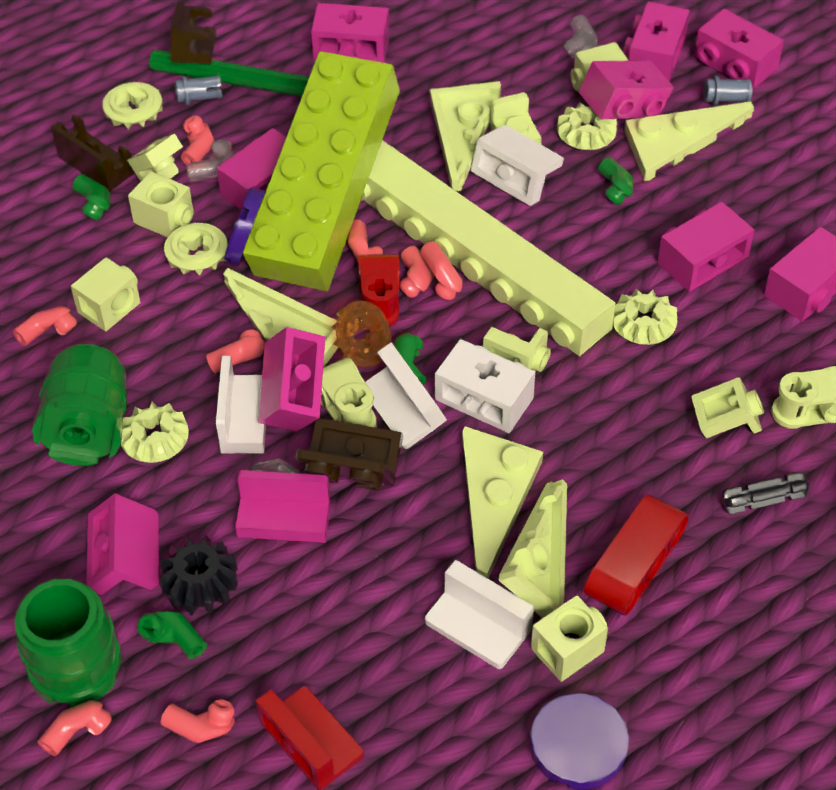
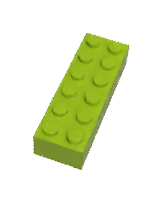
(322, 171)

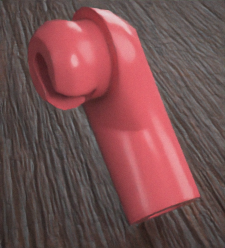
(444, 271)

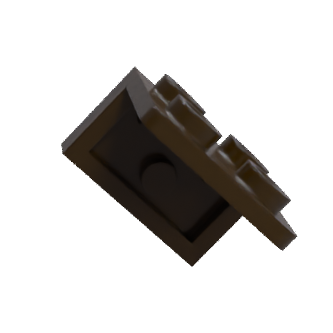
(353, 452)

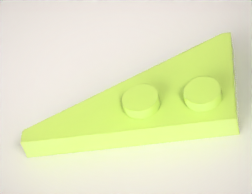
(461, 119)
(675, 135)
(274, 311)
(498, 484)
(538, 558)

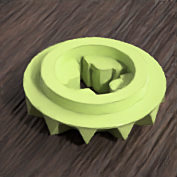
(141, 95)
(586, 136)
(190, 237)
(645, 329)
(159, 445)

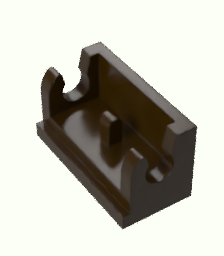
(189, 40)
(91, 155)

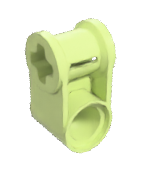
(811, 393)
(347, 394)

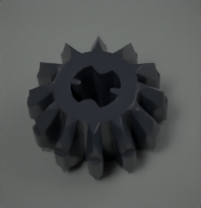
(198, 575)

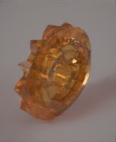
(360, 316)

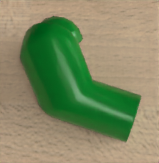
(621, 180)
(95, 193)
(407, 347)
(172, 628)

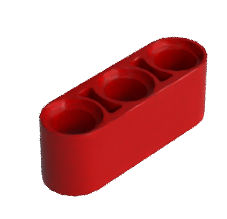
(636, 554)

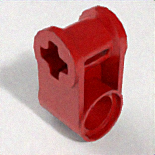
(381, 283)

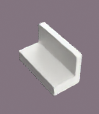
(514, 163)
(403, 399)
(239, 411)
(480, 615)

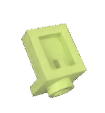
(514, 113)
(157, 158)
(532, 354)
(727, 408)

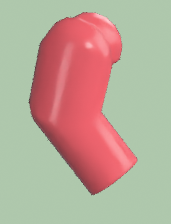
(200, 140)
(358, 240)
(419, 274)
(42, 321)
(247, 348)
(88, 715)
(200, 727)

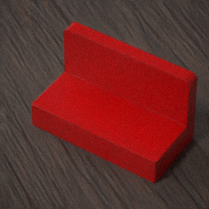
(309, 735)

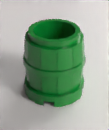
(82, 405)
(67, 642)

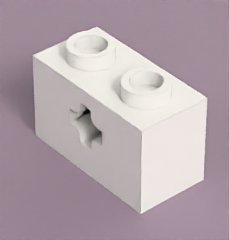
(484, 385)

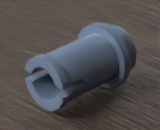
(195, 89)
(727, 90)

